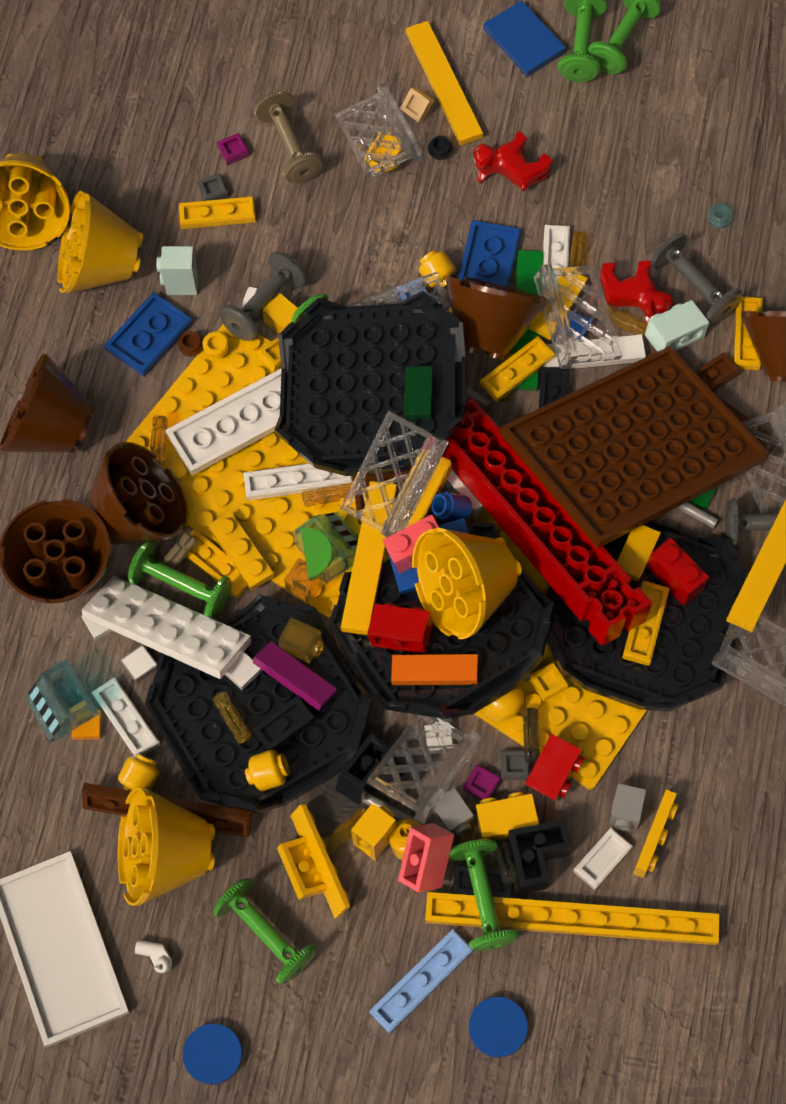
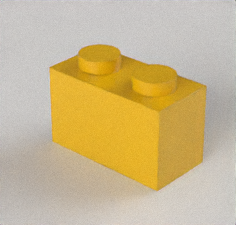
(499, 816)
(373, 830)

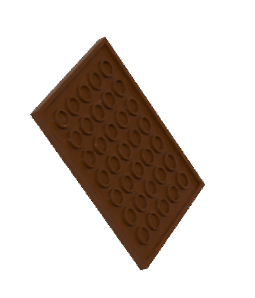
(633, 445)

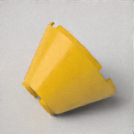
(31, 203)
(96, 247)
(462, 578)
(160, 847)

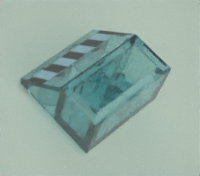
(341, 538)
(60, 701)

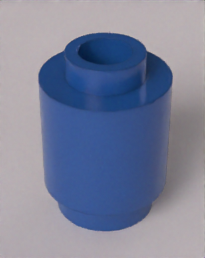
(451, 506)

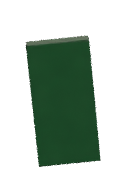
(418, 392)

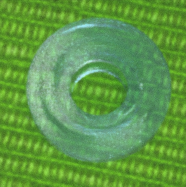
(719, 210)

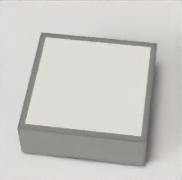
(139, 663)

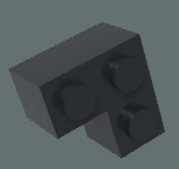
(354, 775)
(532, 847)

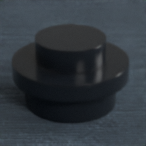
(440, 148)

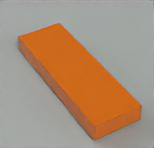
(435, 669)

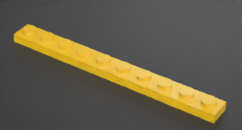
(578, 919)

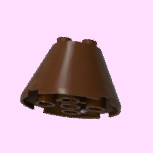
(492, 314)
(768, 338)
(49, 415)
(137, 496)
(54, 551)

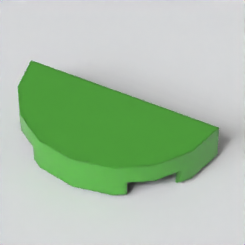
(317, 552)

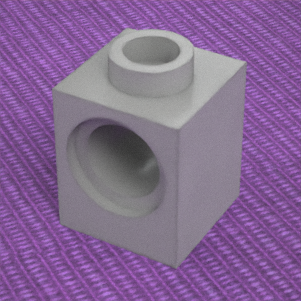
(627, 807)
(453, 813)

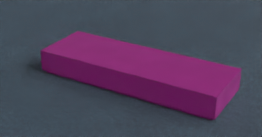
(294, 675)

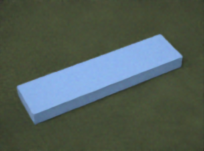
(421, 981)

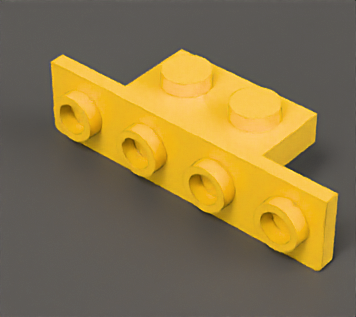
(310, 864)

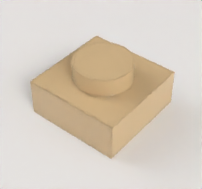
(417, 104)

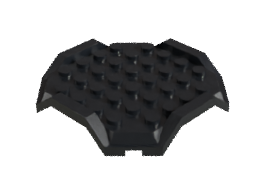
(349, 370)
(684, 644)
(506, 646)
(207, 748)

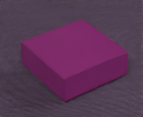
(233, 149)
(481, 783)

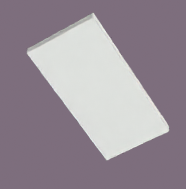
(59, 950)

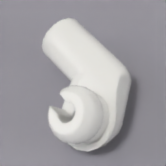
(157, 952)

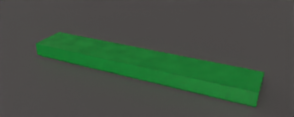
(527, 266)

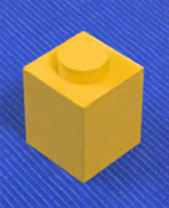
(278, 313)

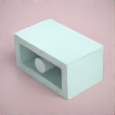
(178, 270)
(677, 327)

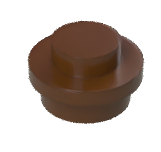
(190, 344)

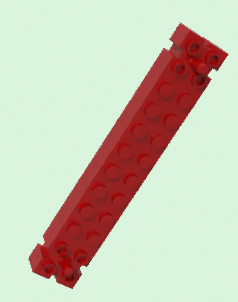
(544, 532)

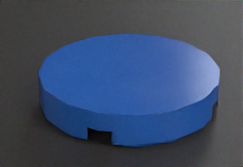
(498, 1027)
(212, 1054)

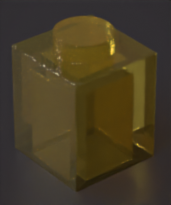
(298, 583)
(301, 640)

